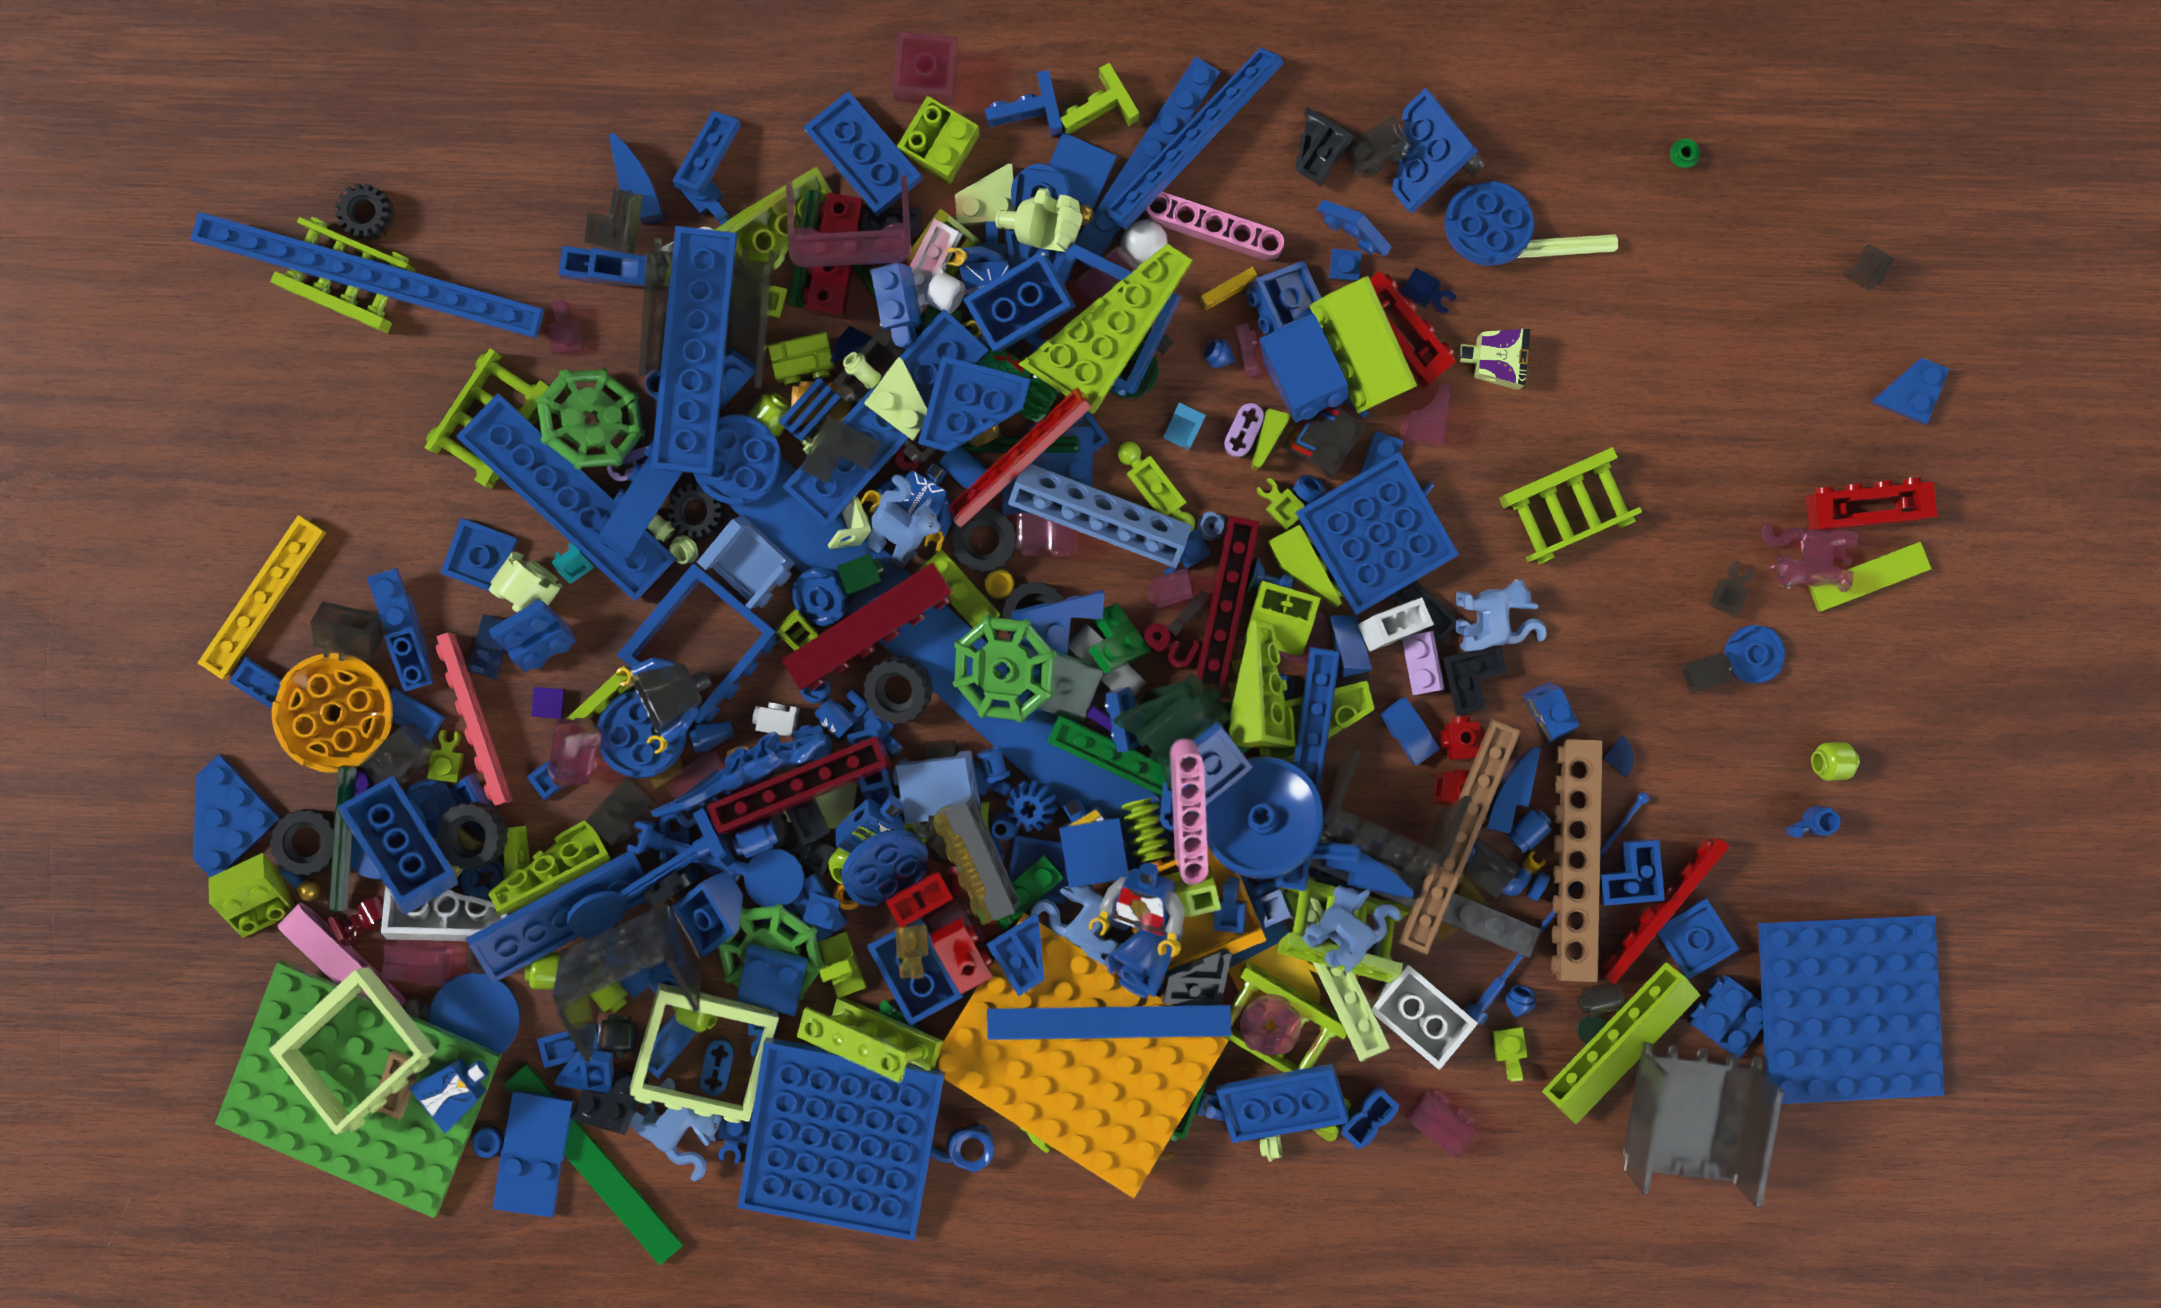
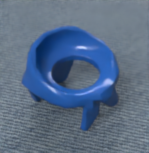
(976, 1131)

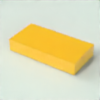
(1227, 289)

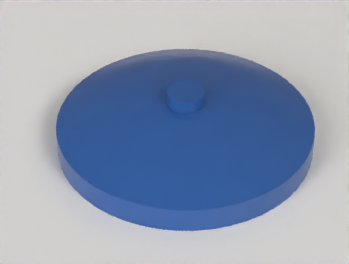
(1265, 820)

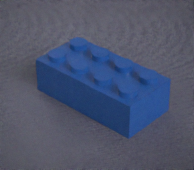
(398, 845)

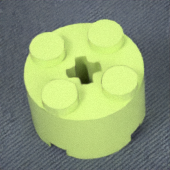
(524, 582)

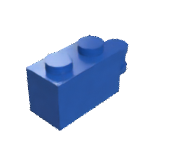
(897, 302)

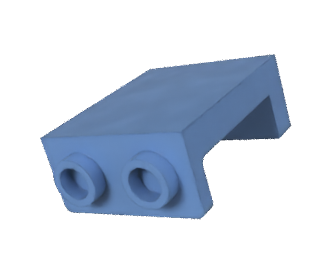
(748, 561)
(934, 784)

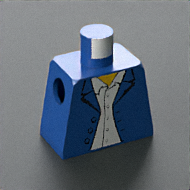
(451, 1091)

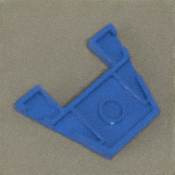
(1053, 620)

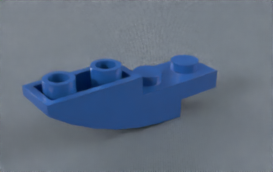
(402, 629)

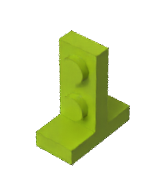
(1101, 103)
(841, 965)

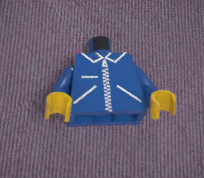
(978, 268)
(920, 490)

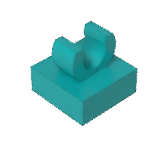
(572, 564)

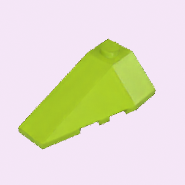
(765, 223)
(1259, 705)
(1348, 706)
(572, 856)

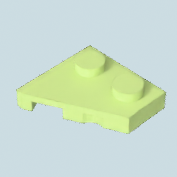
(985, 198)

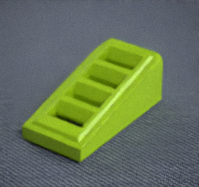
(1271, 428)
(805, 625)

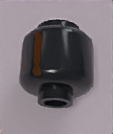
(617, 1035)

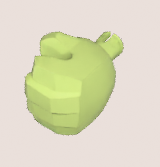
(1044, 221)

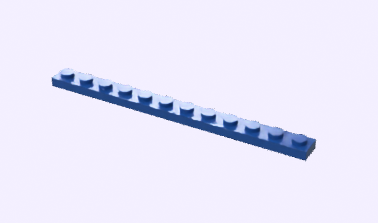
(367, 275)

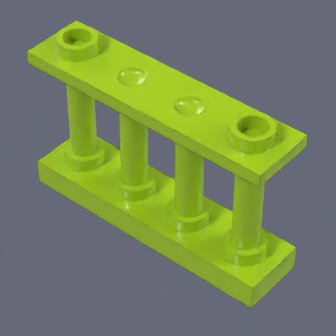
(320, 291)
(485, 365)
(1573, 477)
(1376, 967)
(1330, 1023)
(870, 1039)

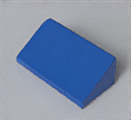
(1350, 643)

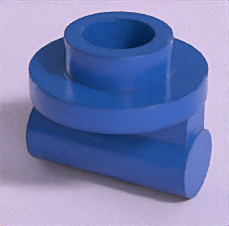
(1209, 1106)

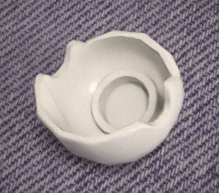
(1143, 240)

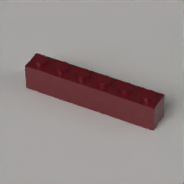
(1226, 601)
(868, 626)
(799, 785)

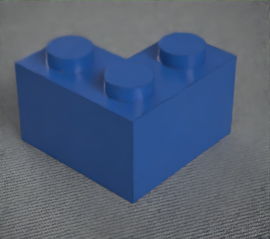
(1640, 876)

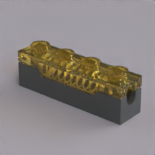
(976, 860)

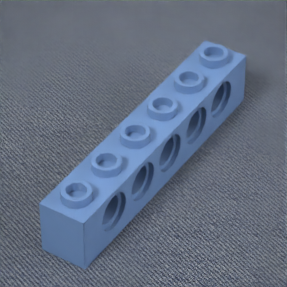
(1100, 515)

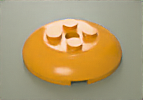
(304, 707)

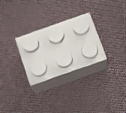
(1422, 1016)

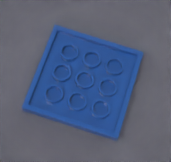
(1377, 533)

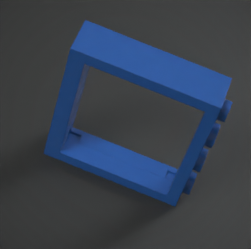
(1120, 386)
(670, 604)

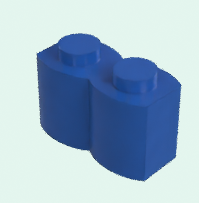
(1374, 1111)

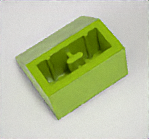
(939, 139)
(1290, 614)
(250, 895)

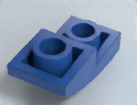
(1410, 731)

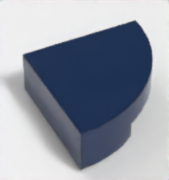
(1620, 756)

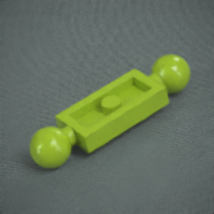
(1154, 484)

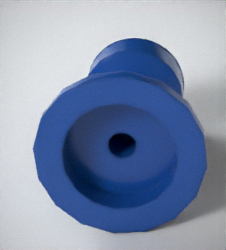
(1257, 575)

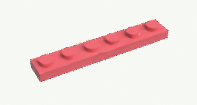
(469, 708)

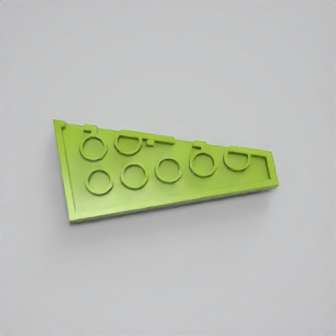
(1106, 334)

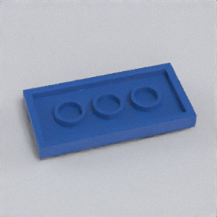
(862, 153)
(1282, 1103)

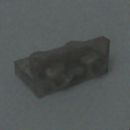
(1378, 147)

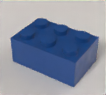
(1019, 302)
(918, 996)

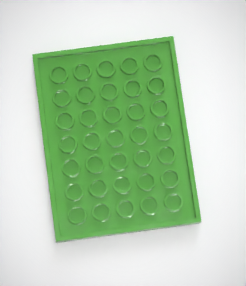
(390, 1156)

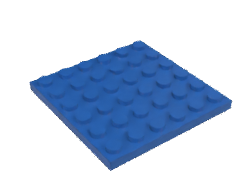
(1852, 1008)
(839, 1141)

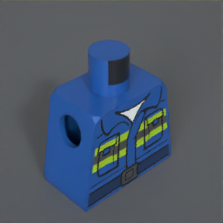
(1551, 712)
(868, 821)

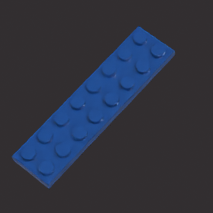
(694, 350)
(922, 359)
(560, 494)

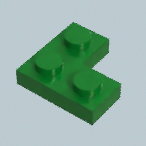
(1122, 640)

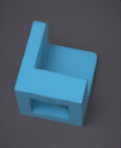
(1184, 426)

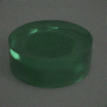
(1588, 1028)

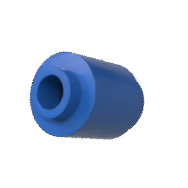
(1530, 830)
(755, 838)

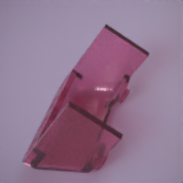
(817, 249)

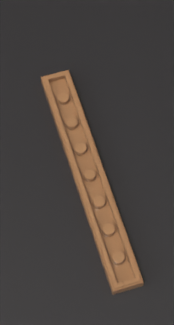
(1440, 885)

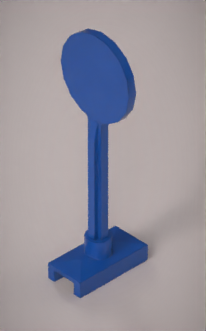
(769, 876)
(607, 908)

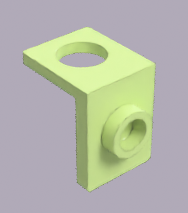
(857, 524)

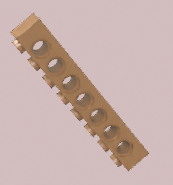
(1588, 875)

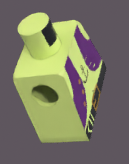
(1499, 357)

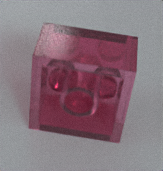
(925, 68)

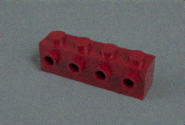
(831, 284)

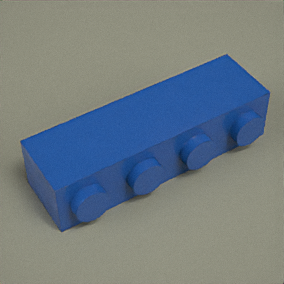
(636, 505)

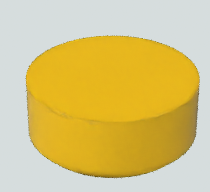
(999, 584)

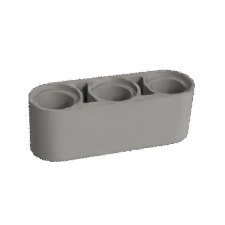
(1119, 678)

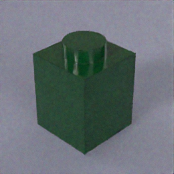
(861, 573)

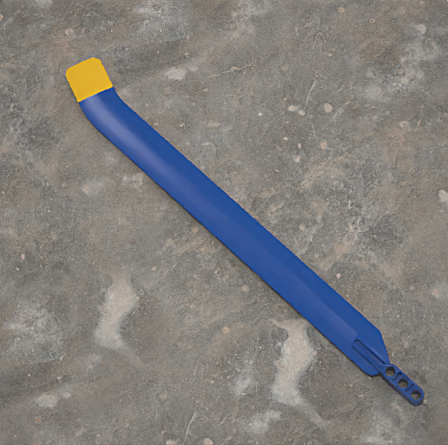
(1024, 743)

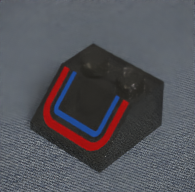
(1324, 439)

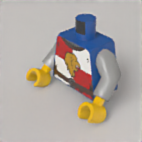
(1144, 903)

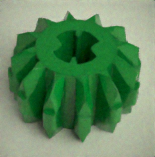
(1038, 399)

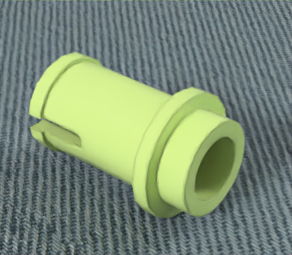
(856, 365)
(662, 529)

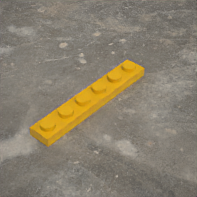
(261, 597)

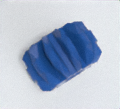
(1027, 815)

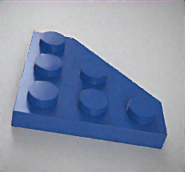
(1435, 154)
(969, 402)
(1070, 465)
(227, 816)

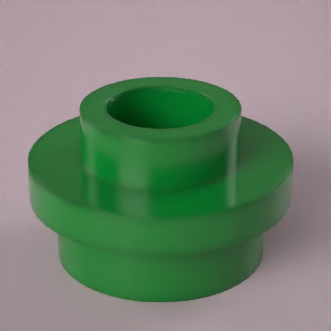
(1677, 157)

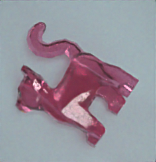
(1818, 551)

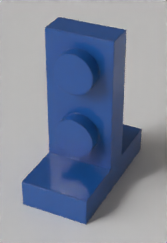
(1028, 107)

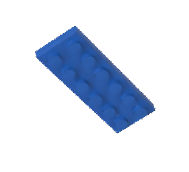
(543, 924)

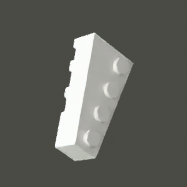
(440, 919)

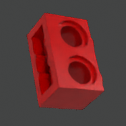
(919, 899)

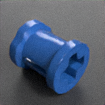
(994, 764)

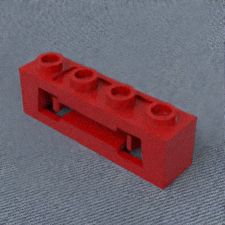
(1421, 331)
(1919, 498)

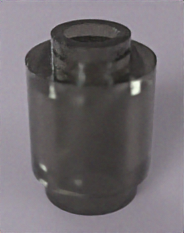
(1600, 999)

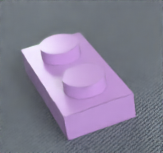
(1423, 663)

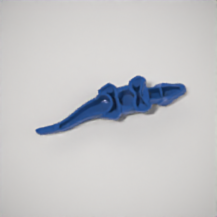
(746, 768)

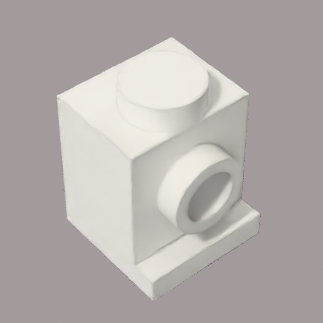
(776, 719)

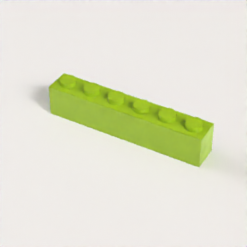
(1621, 1043)

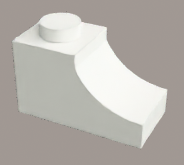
(1395, 624)

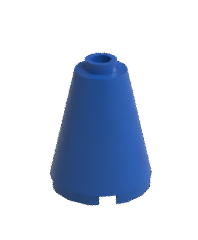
(1140, 963)

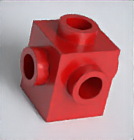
(1452, 738)
(1449, 786)

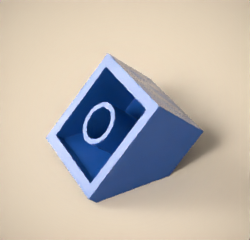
(711, 912)

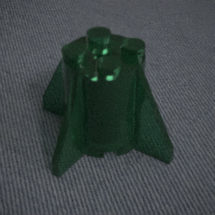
(1174, 714)

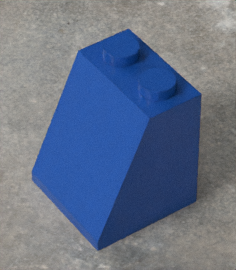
(1303, 368)

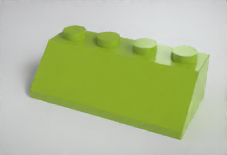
(1363, 344)

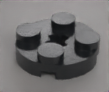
(672, 885)

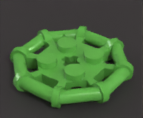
(594, 402)
(1017, 659)
(774, 938)

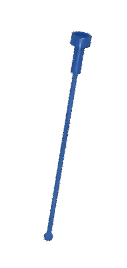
(1477, 1011)

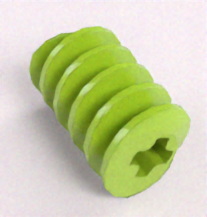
(1145, 829)

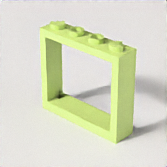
(711, 1005)
(308, 1080)

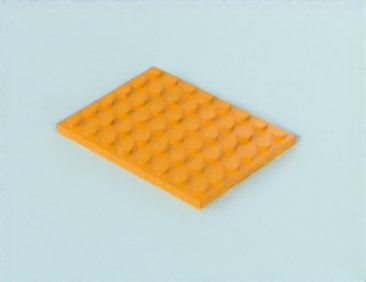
(1089, 1098)

